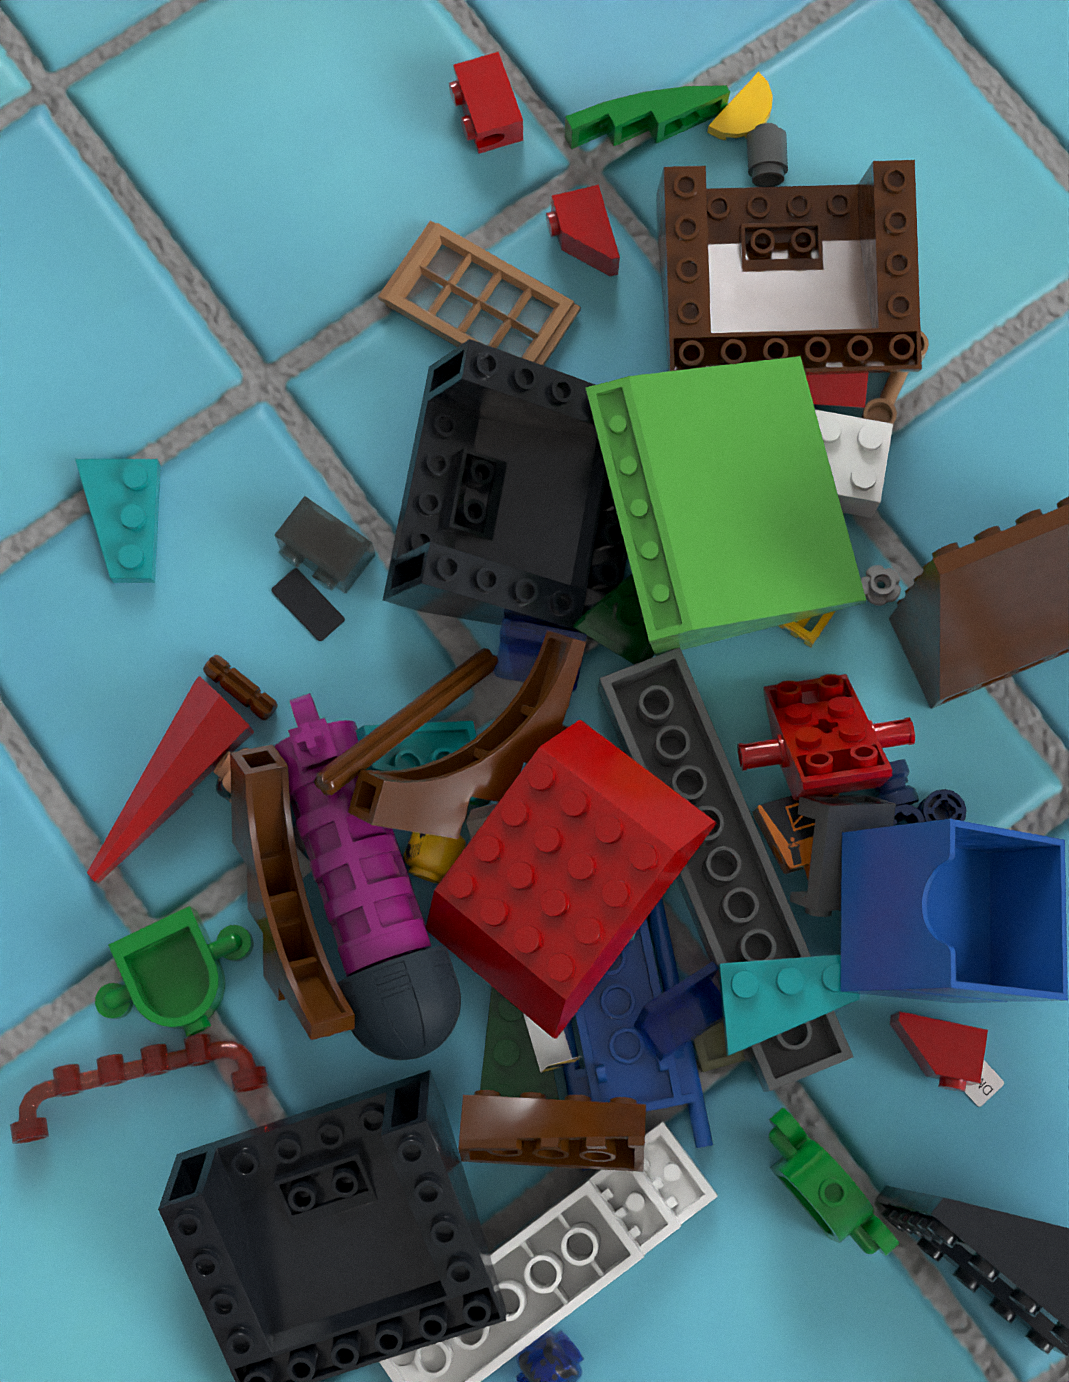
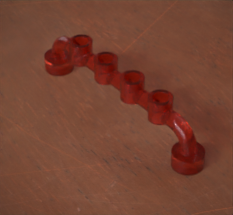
(113, 1071)

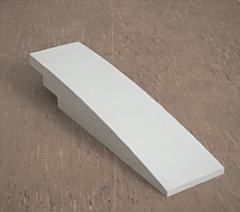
(569, 1258)

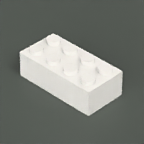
(857, 459)

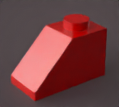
(584, 228)
(943, 1048)

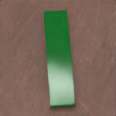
(657, 111)

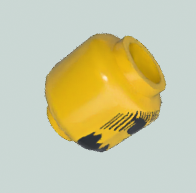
(432, 855)

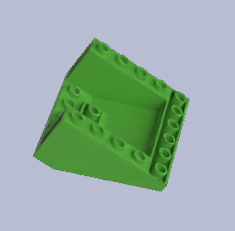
(724, 500)

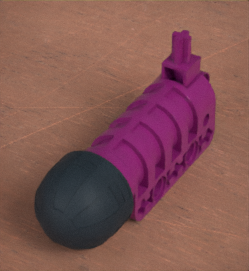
(395, 980)

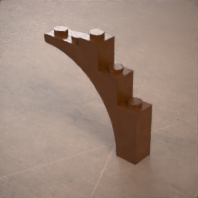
(437, 794)
(277, 896)

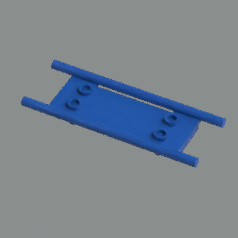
(614, 1051)

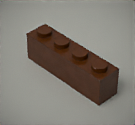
(552, 1131)

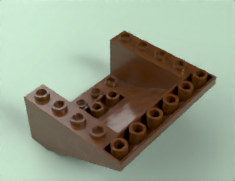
(791, 272)
(988, 607)

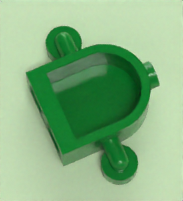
(173, 971)
(825, 1188)

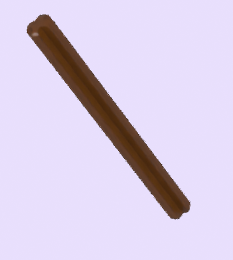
(405, 722)

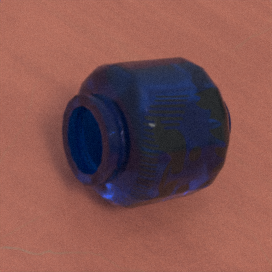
(550, 1359)

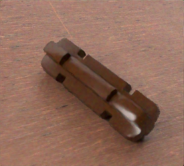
(240, 687)

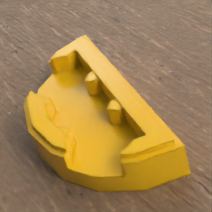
(745, 111)

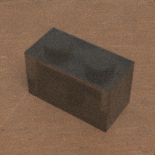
(324, 546)

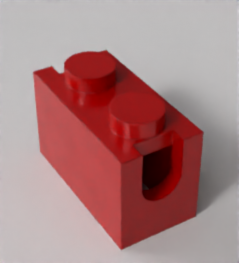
(487, 102)

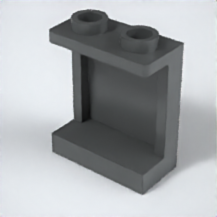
(833, 817)

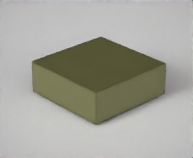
(711, 1049)

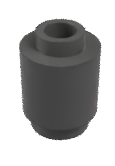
(767, 155)

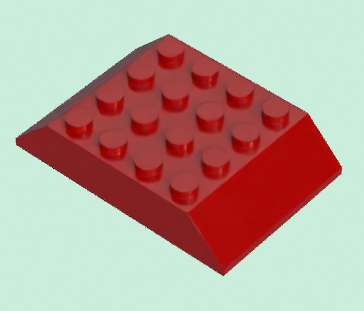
(564, 874)

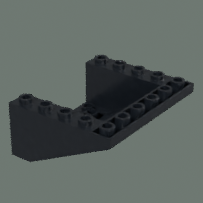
(505, 497)
(334, 1236)
(1004, 1254)

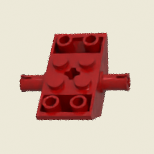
(824, 738)

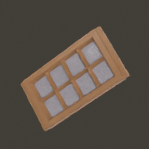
(477, 296)

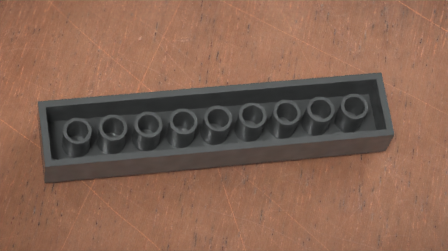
(730, 875)

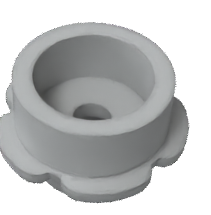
(878, 595)

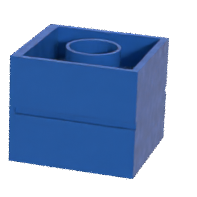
(954, 913)

